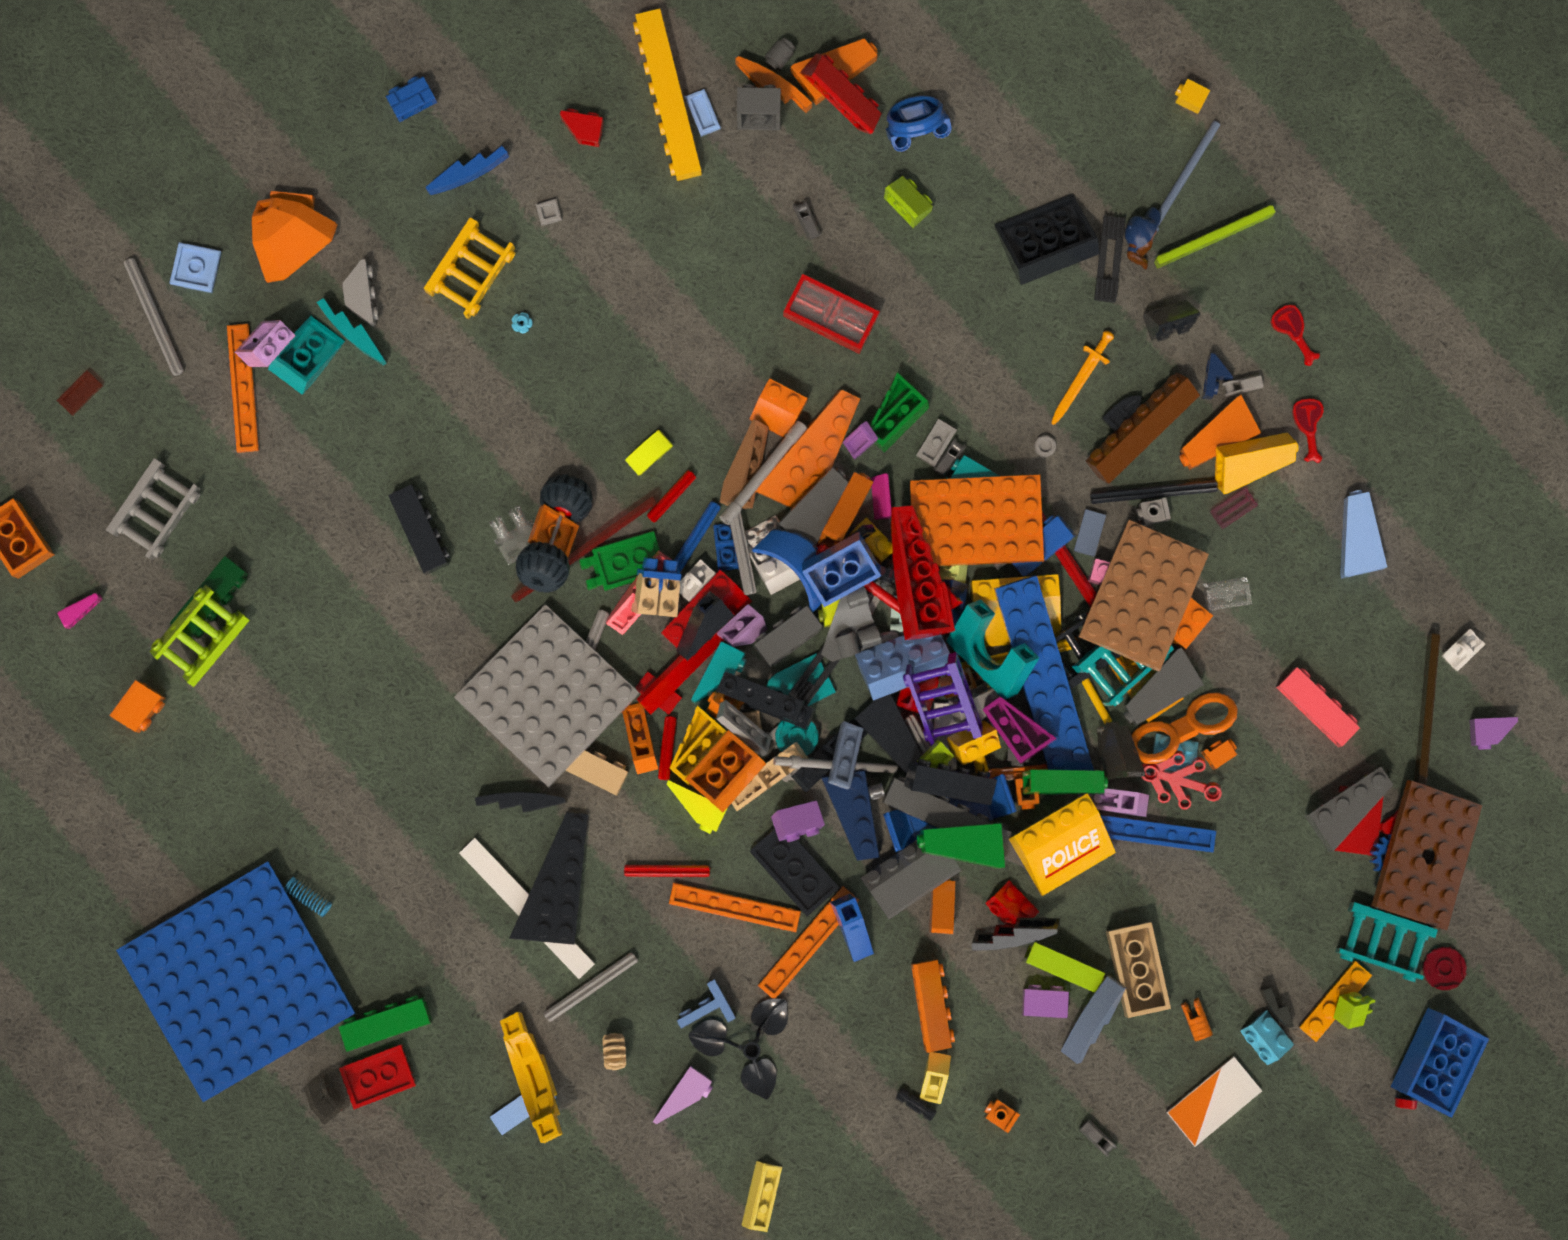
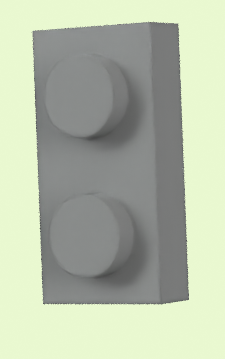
(936, 443)

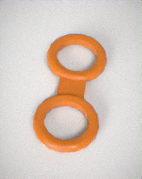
(1185, 727)

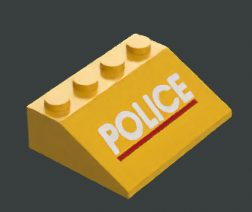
(1063, 844)

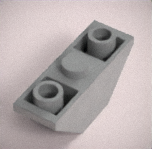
(360, 293)

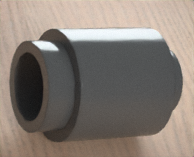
(779, 54)

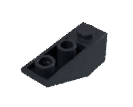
(705, 621)

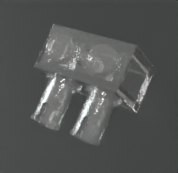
(512, 542)

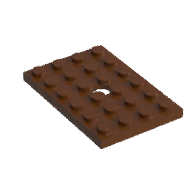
(1406, 881)

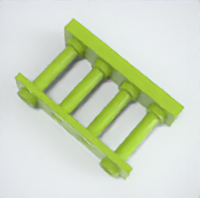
(206, 655)

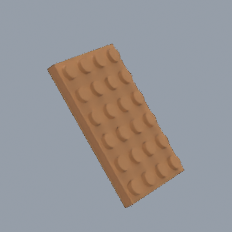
(1143, 595)

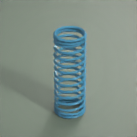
(288, 888)

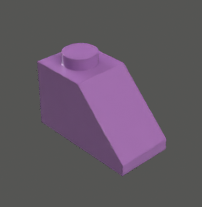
(1490, 731)

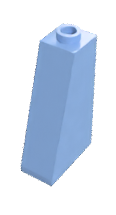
(1361, 540)

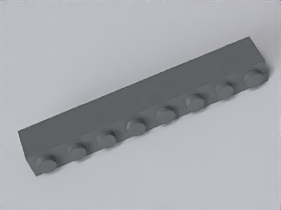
(941, 813)

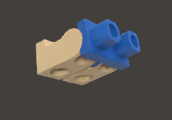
(656, 589)

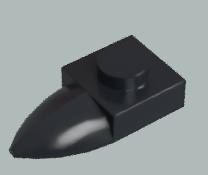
(1121, 412)

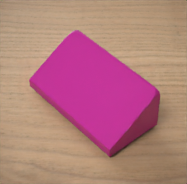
(881, 497)

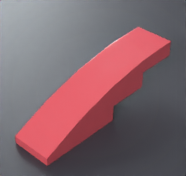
(622, 616)

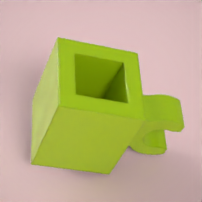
(1353, 1009)

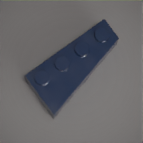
(855, 815)

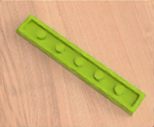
(1214, 236)

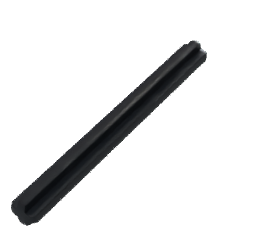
(1153, 491)

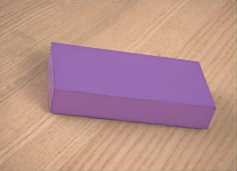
(860, 440)

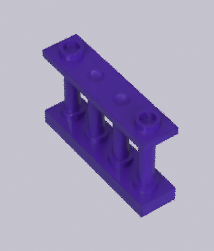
(959, 686)

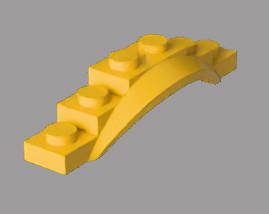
(532, 1077)

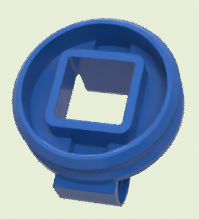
(916, 118)

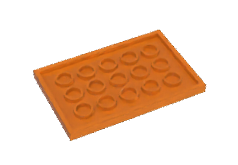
(981, 519)

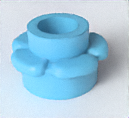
(524, 327)

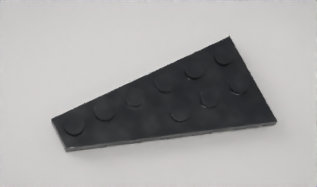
(554, 898)

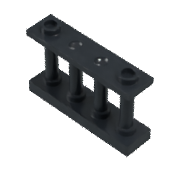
(1073, 677)
(766, 700)

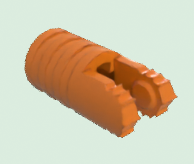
(1198, 1025)

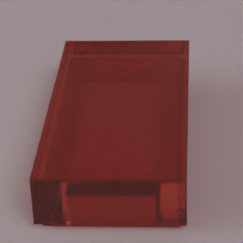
(79, 393)

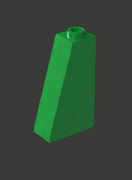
(1064, 782)
(968, 844)

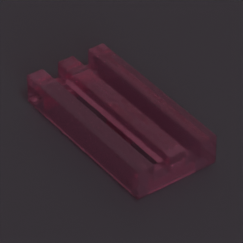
(1249, 498)

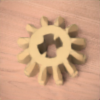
(614, 1051)

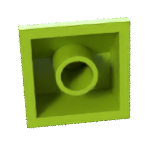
(908, 201)

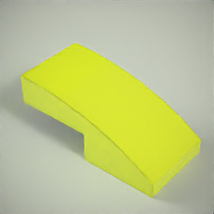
(649, 452)

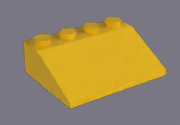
(996, 632)

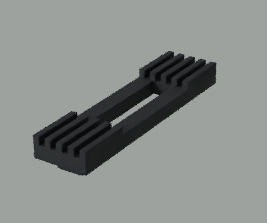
(1111, 229)
(805, 690)

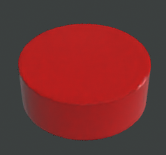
(1406, 1103)

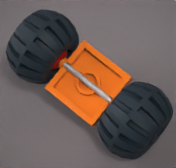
(545, 561)

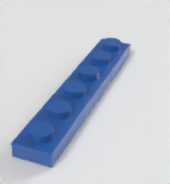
(1159, 834)

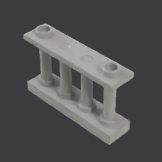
(132, 508)

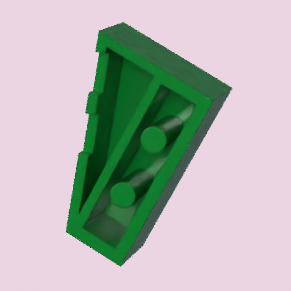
(898, 412)

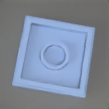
(195, 267)

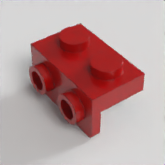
(1011, 904)

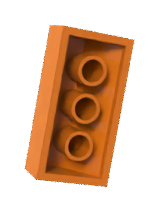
(931, 1005)

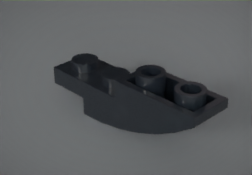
(808, 777)

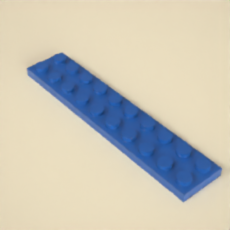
(1047, 684)

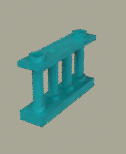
(1088, 665)
(1401, 925)

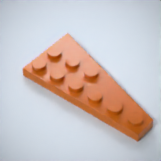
(812, 453)

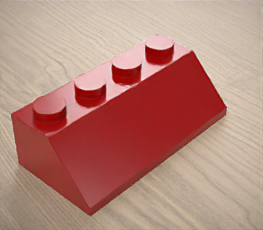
(841, 93)
(719, 585)

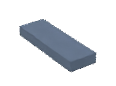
(845, 755)

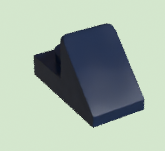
(1214, 370)

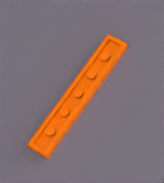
(242, 392)
(734, 907)
(802, 949)

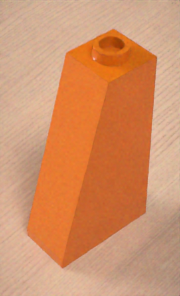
(850, 58)
(1229, 427)
(846, 510)

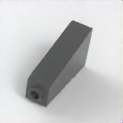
(815, 507)
(1164, 688)

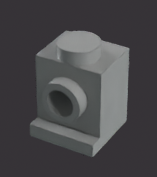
(1162, 512)

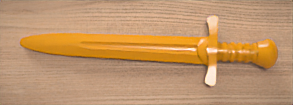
(1087, 368)

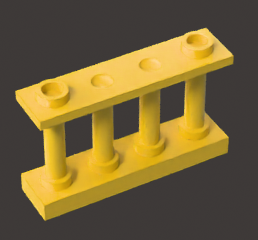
(448, 267)

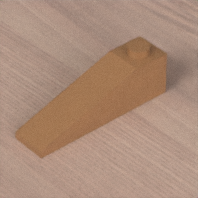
(746, 464)

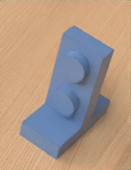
(706, 1006)

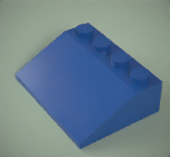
(1439, 1062)

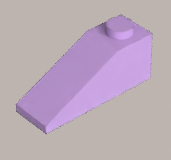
(1120, 802)
(687, 1092)

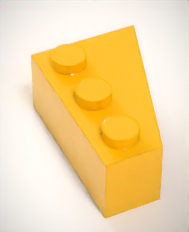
(699, 739)

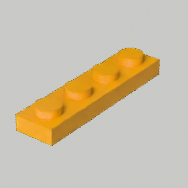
(1322, 1015)

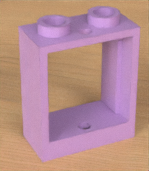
(271, 340)

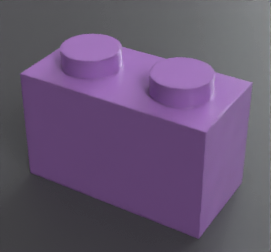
(798, 821)
(1045, 1002)

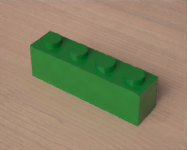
(384, 1024)

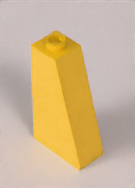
(1252, 459)

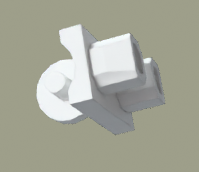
(695, 580)
(1463, 650)

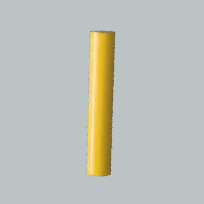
(1096, 701)

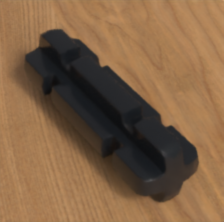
(916, 1104)

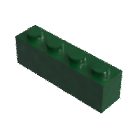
(223, 582)

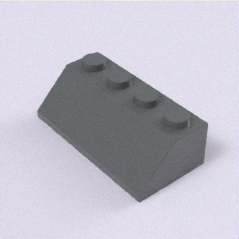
(907, 878)

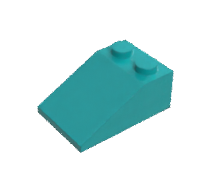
(306, 355)
(724, 660)

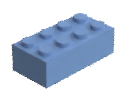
(887, 662)

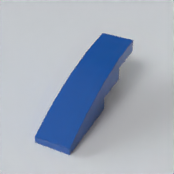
(459, 175)

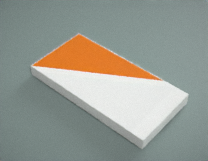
(1214, 1101)

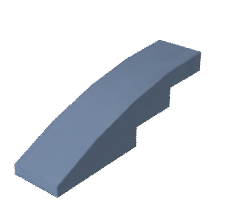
(1093, 1018)

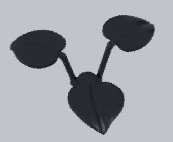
(761, 1075)

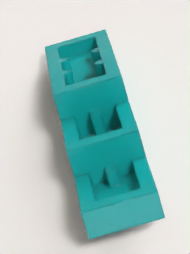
(357, 336)

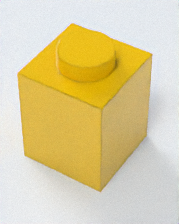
(1191, 95)

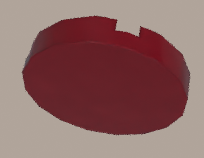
(1442, 974)

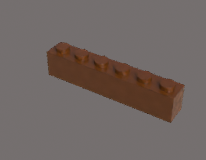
(1142, 427)

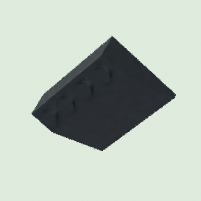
(1047, 239)

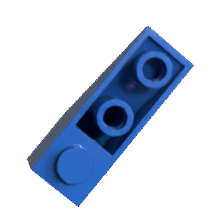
(852, 927)

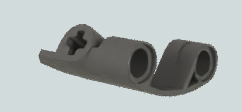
(851, 627)

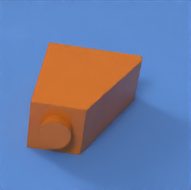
(942, 908)

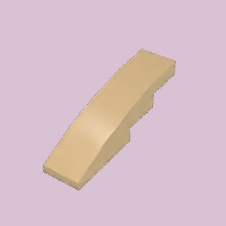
(767, 777)

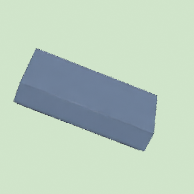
(1089, 533)

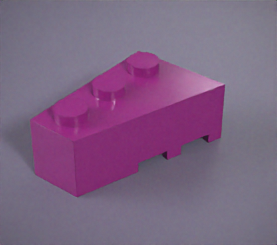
(1017, 730)

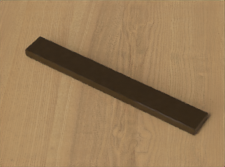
(1427, 708)

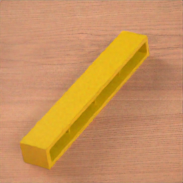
(668, 95)

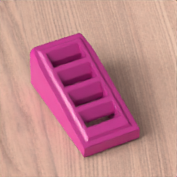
(74, 613)

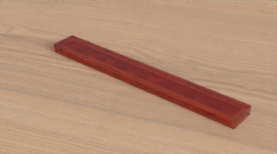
(597, 540)

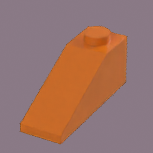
(639, 739)

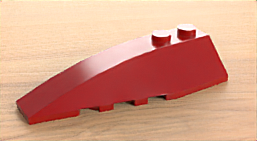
(919, 588)

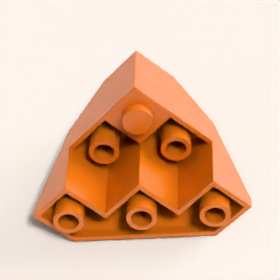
(287, 236)

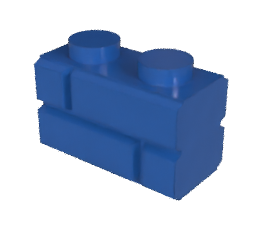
(410, 98)

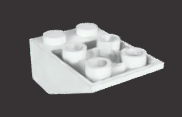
(771, 570)

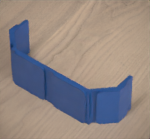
(905, 828)

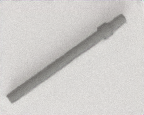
(796, 762)

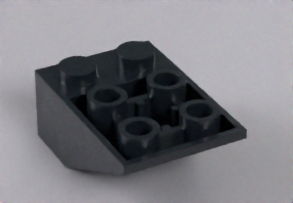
(1171, 319)

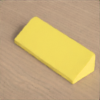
(761, 1196)

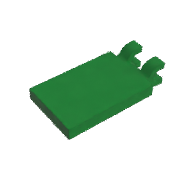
(619, 562)

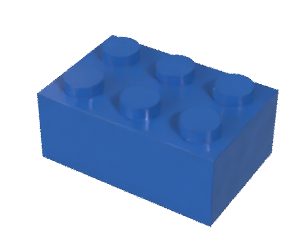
(841, 569)

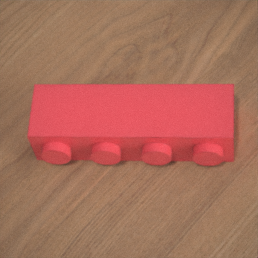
(1318, 707)

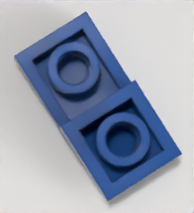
(725, 548)

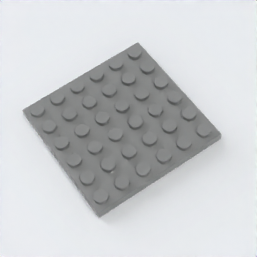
(547, 695)

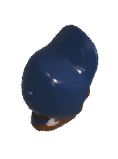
(1140, 235)

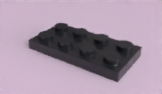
(795, 871)

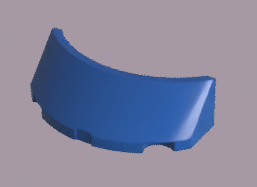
(793, 551)

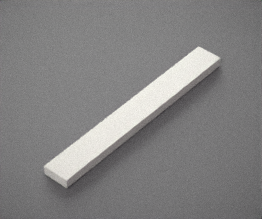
(516, 897)

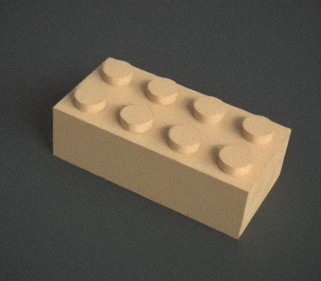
(1138, 969)

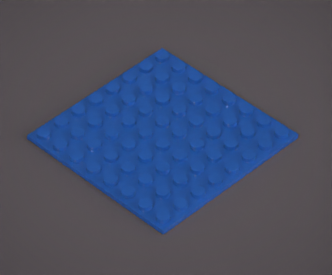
(235, 981)

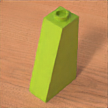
(1063, 967)

